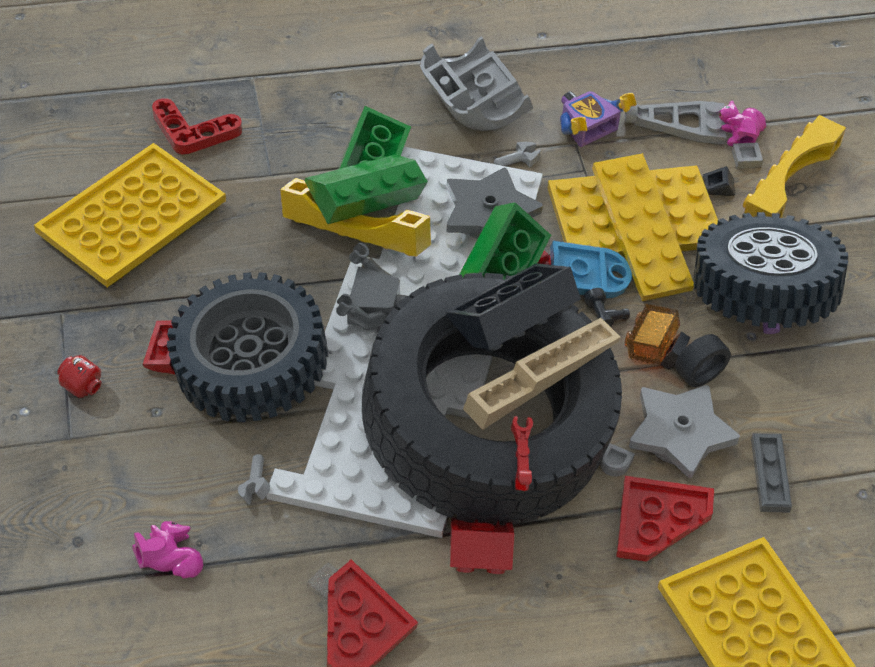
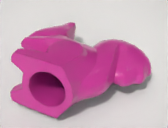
(744, 126)
(163, 554)

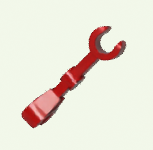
(521, 435)

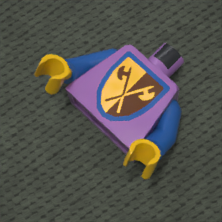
(591, 116)

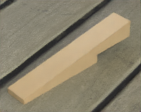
(538, 372)

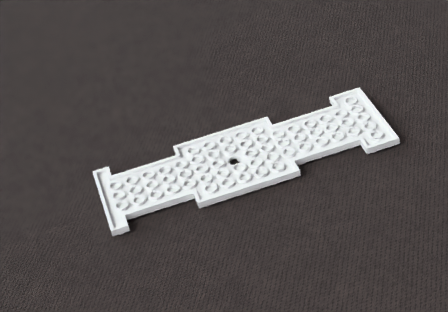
(342, 468)

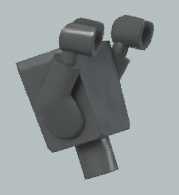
(372, 293)

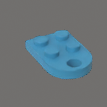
(592, 267)

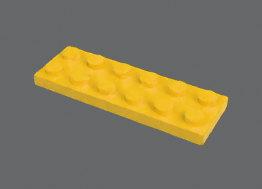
(643, 227)

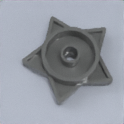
(477, 198)

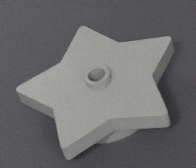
(681, 428)

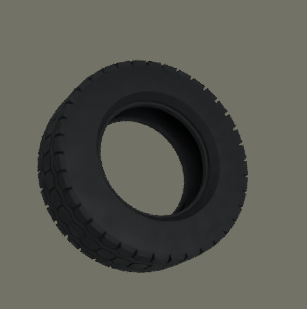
(471, 472)

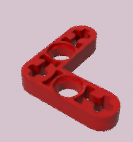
(229, 126)

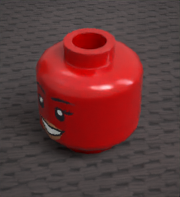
(79, 376)

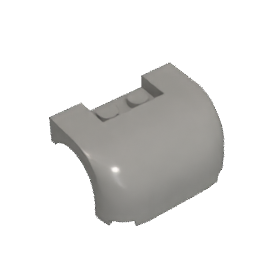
(476, 87)

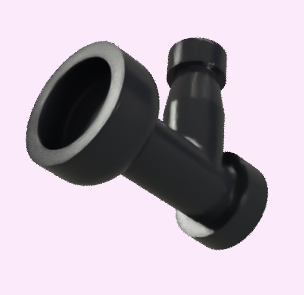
(596, 298)

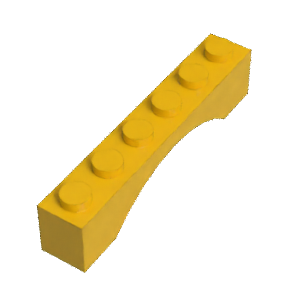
(816, 144)
(404, 232)

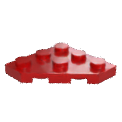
(659, 515)
(362, 619)

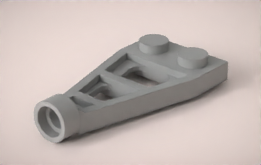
(709, 121)

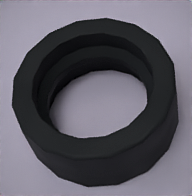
(702, 360)

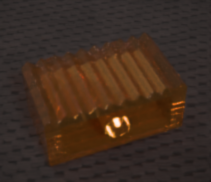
(652, 333)

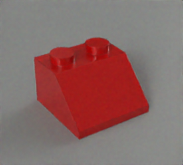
(481, 546)

